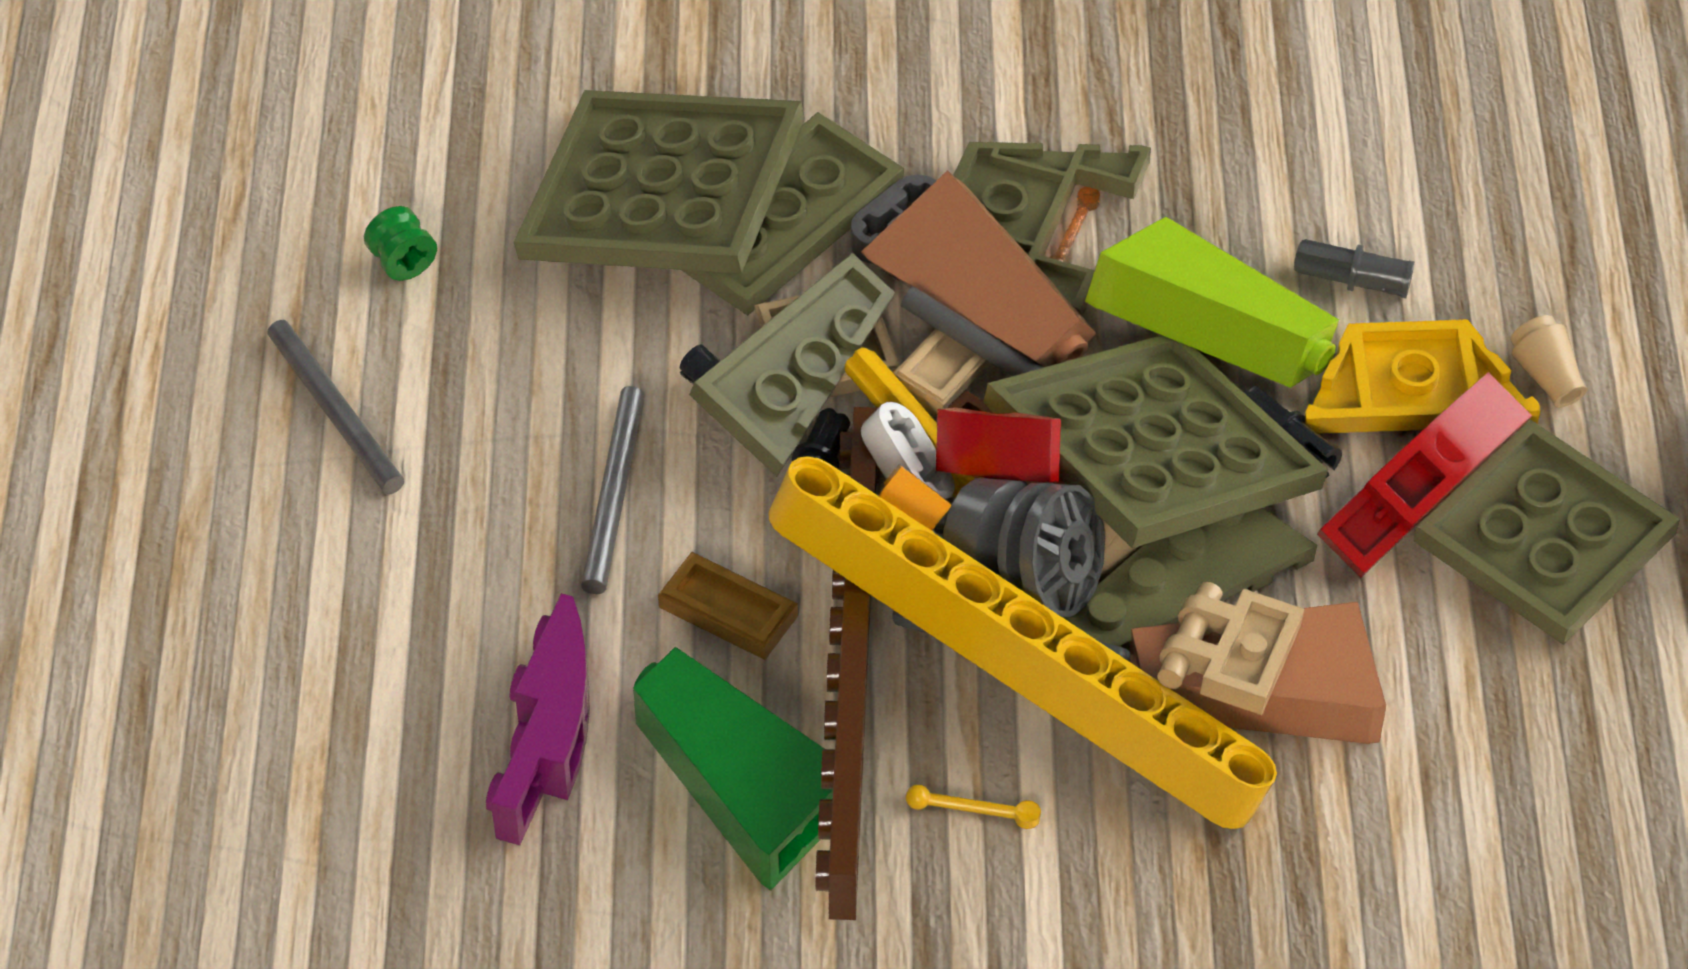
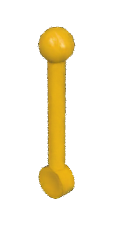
(1026, 813)

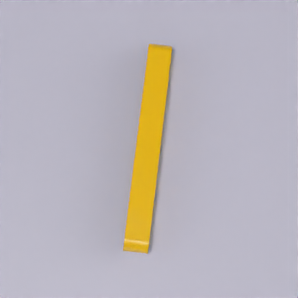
(1022, 643)

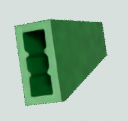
(737, 762)

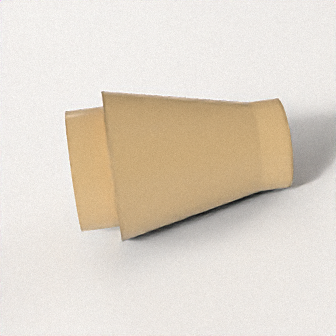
(1548, 358)

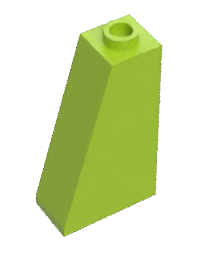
(1212, 303)

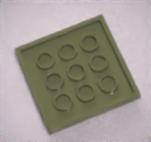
(661, 181)
(1161, 438)

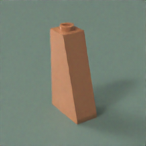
(974, 267)
(1322, 691)

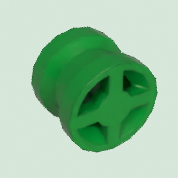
(400, 243)

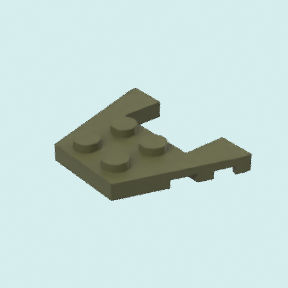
(1031, 188)

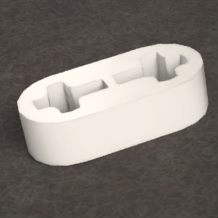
(898, 438)

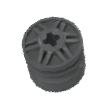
(1033, 537)

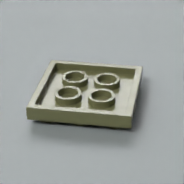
(1546, 531)

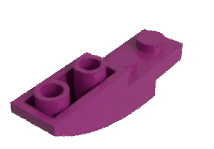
(551, 723)

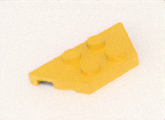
(1403, 376)

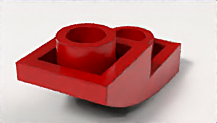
(998, 445)

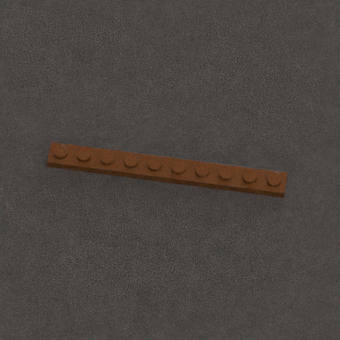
(846, 717)

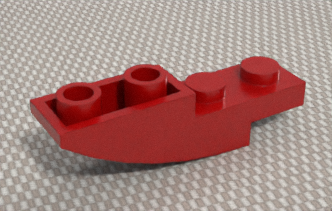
(1423, 474)

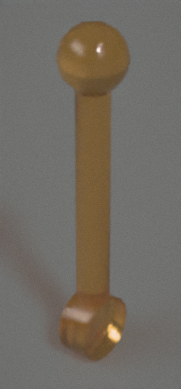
(1087, 200)

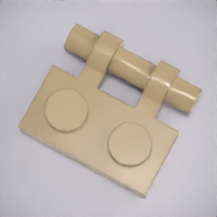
(1249, 654)

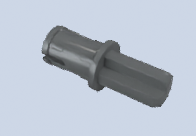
(1354, 267)

